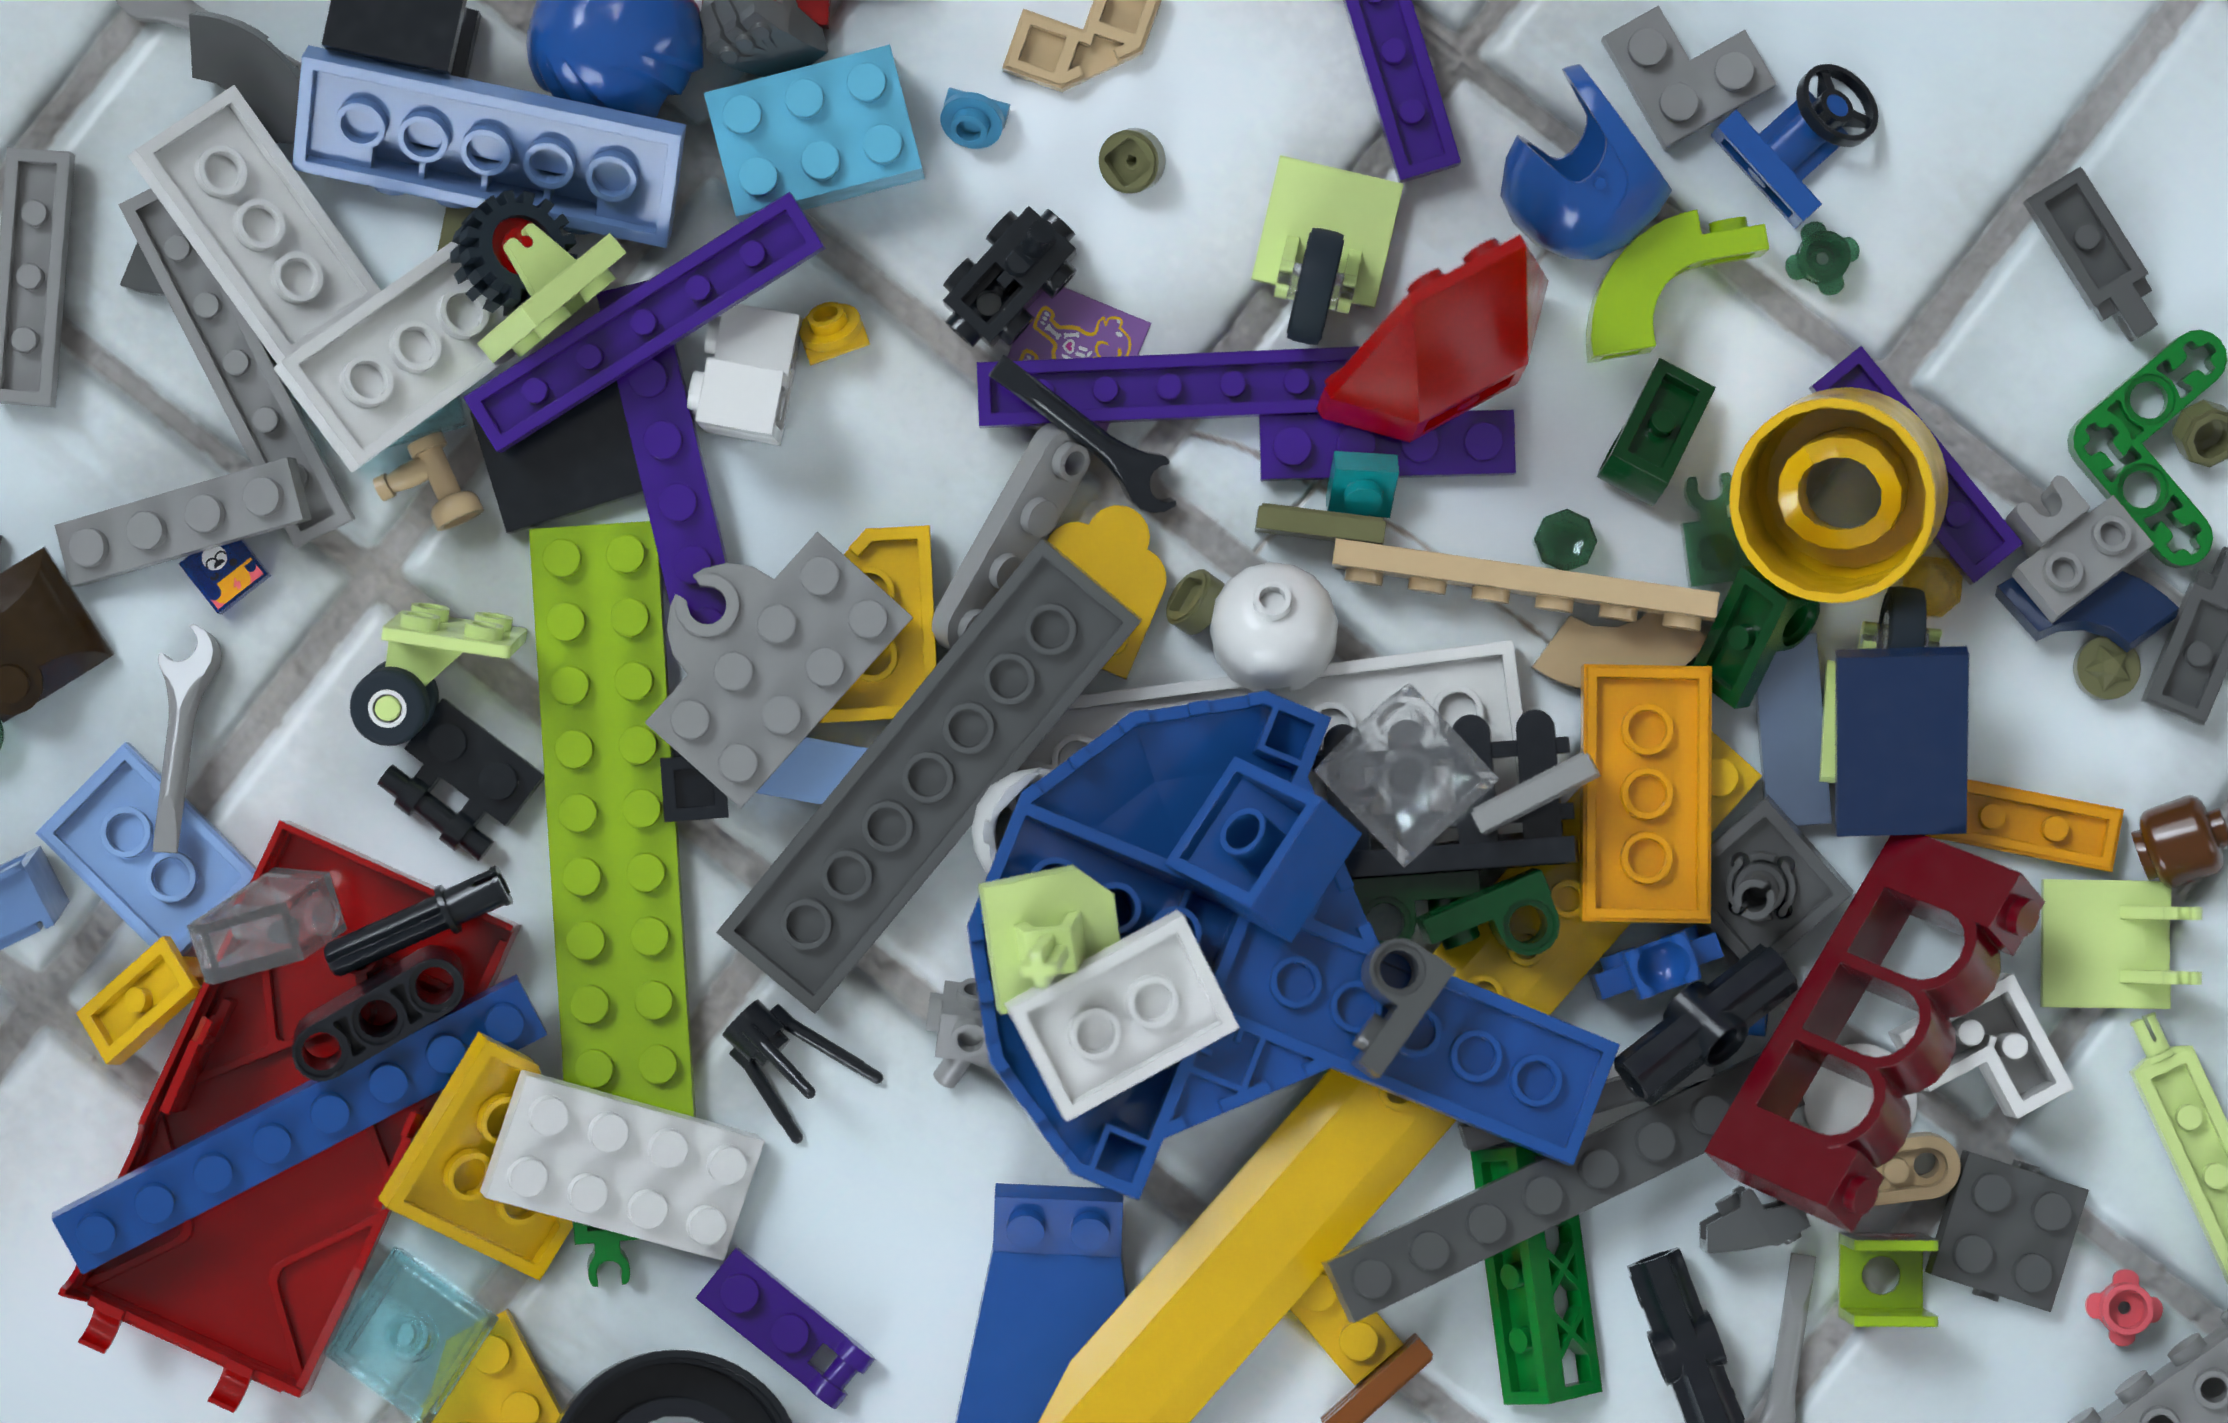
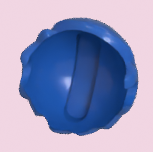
(615, 51)

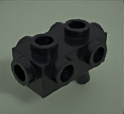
(1024, 260)

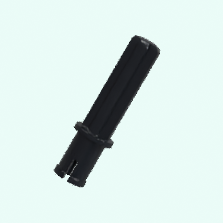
(420, 921)

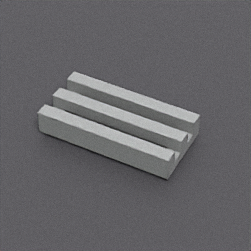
(1535, 793)

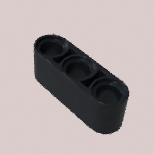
(362, 1039)

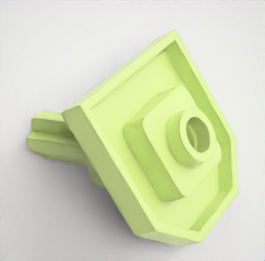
(1043, 927)

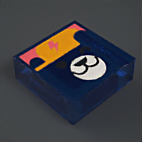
(225, 573)

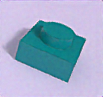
(1362, 483)

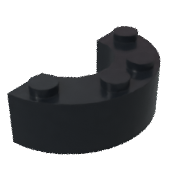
(674, 1386)

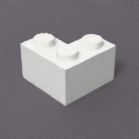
(751, 374)
(2007, 1048)

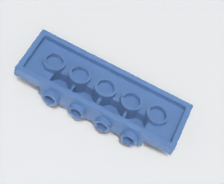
(477, 138)

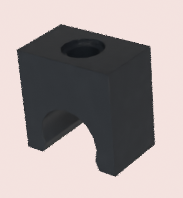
(405, 32)

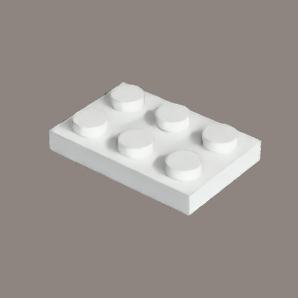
(1122, 1015)

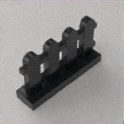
(1542, 828)

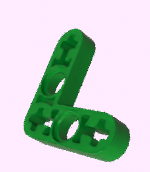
(2131, 431)

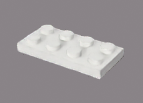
(254, 223)
(393, 360)
(621, 1165)

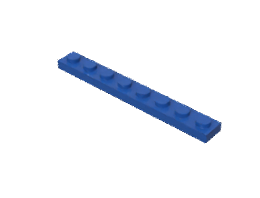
(288, 1129)

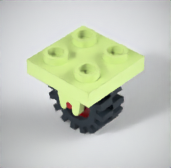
(523, 263)

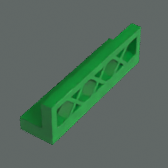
(1521, 1293)

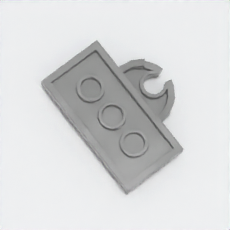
(770, 662)

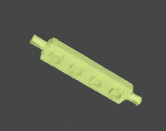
(2188, 1126)

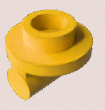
(832, 331)

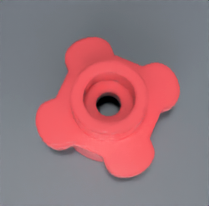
(2141, 1313)

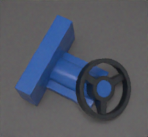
(1799, 139)

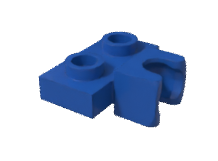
(1656, 965)

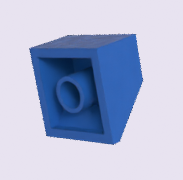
(1264, 848)

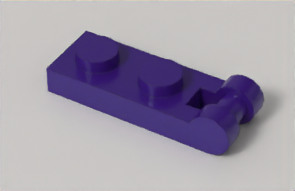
(783, 1326)

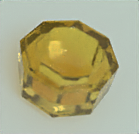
(1938, 581)

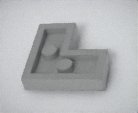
(1683, 93)

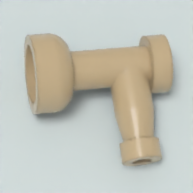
(431, 464)

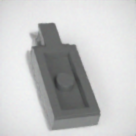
(2094, 252)
(2195, 649)

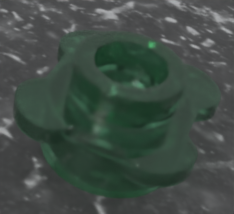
(1838, 249)

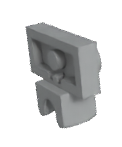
(2072, 548)

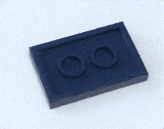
(1901, 741)

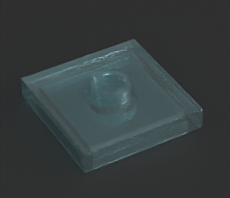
(411, 1336)

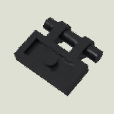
(474, 764)

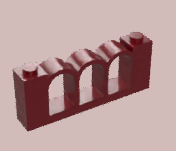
(1838, 1173)

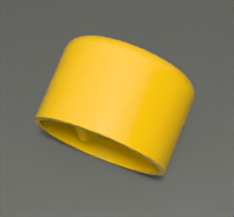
(1787, 536)

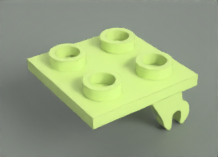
(2109, 944)

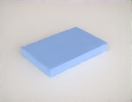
(109, 840)

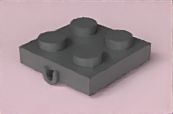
(2007, 1231)

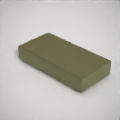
(1319, 524)

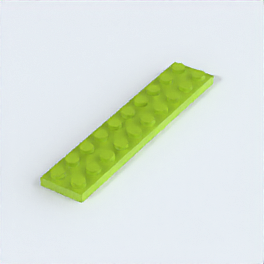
(607, 832)

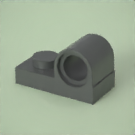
(1384, 1037)

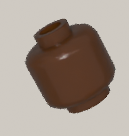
(2181, 841)

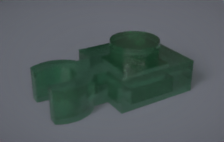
(1711, 543)

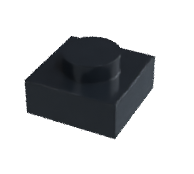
(689, 793)

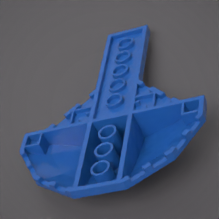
(1298, 1003)

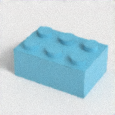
(815, 133)

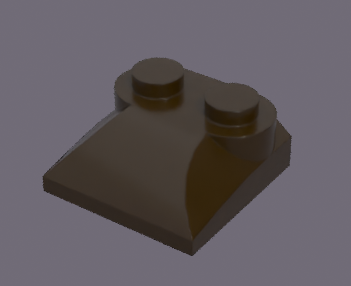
(43, 634)

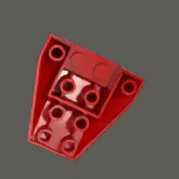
(1443, 345)

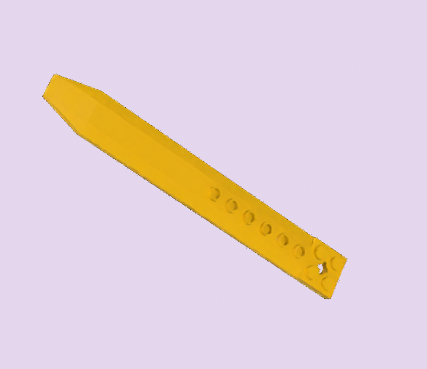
(1315, 1185)

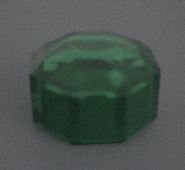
(1564, 540)

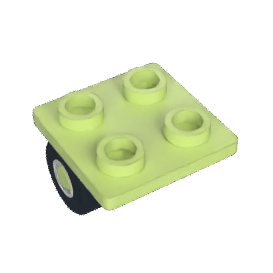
(402, 692)

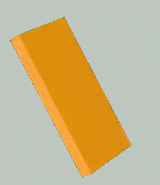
(1651, 807)

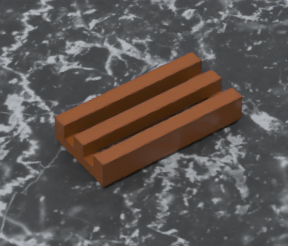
(1381, 1383)

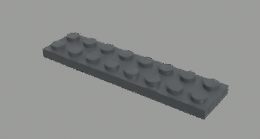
(927, 773)

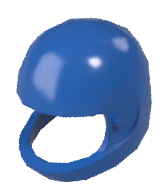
(1591, 196)

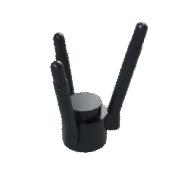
(760, 1037)

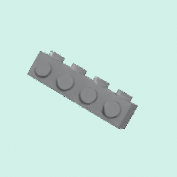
(2183, 1391)

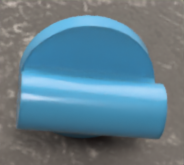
(973, 118)

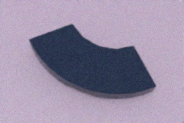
(2121, 610)

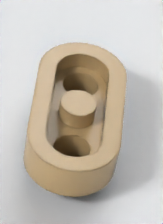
(1905, 1185)

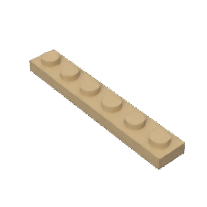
(1553, 588)

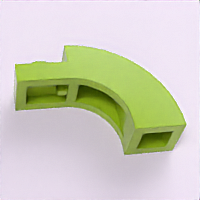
(1627, 295)

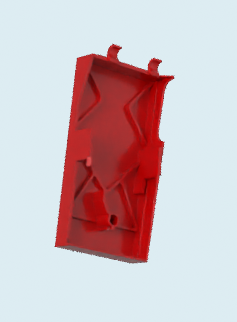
(277, 1265)

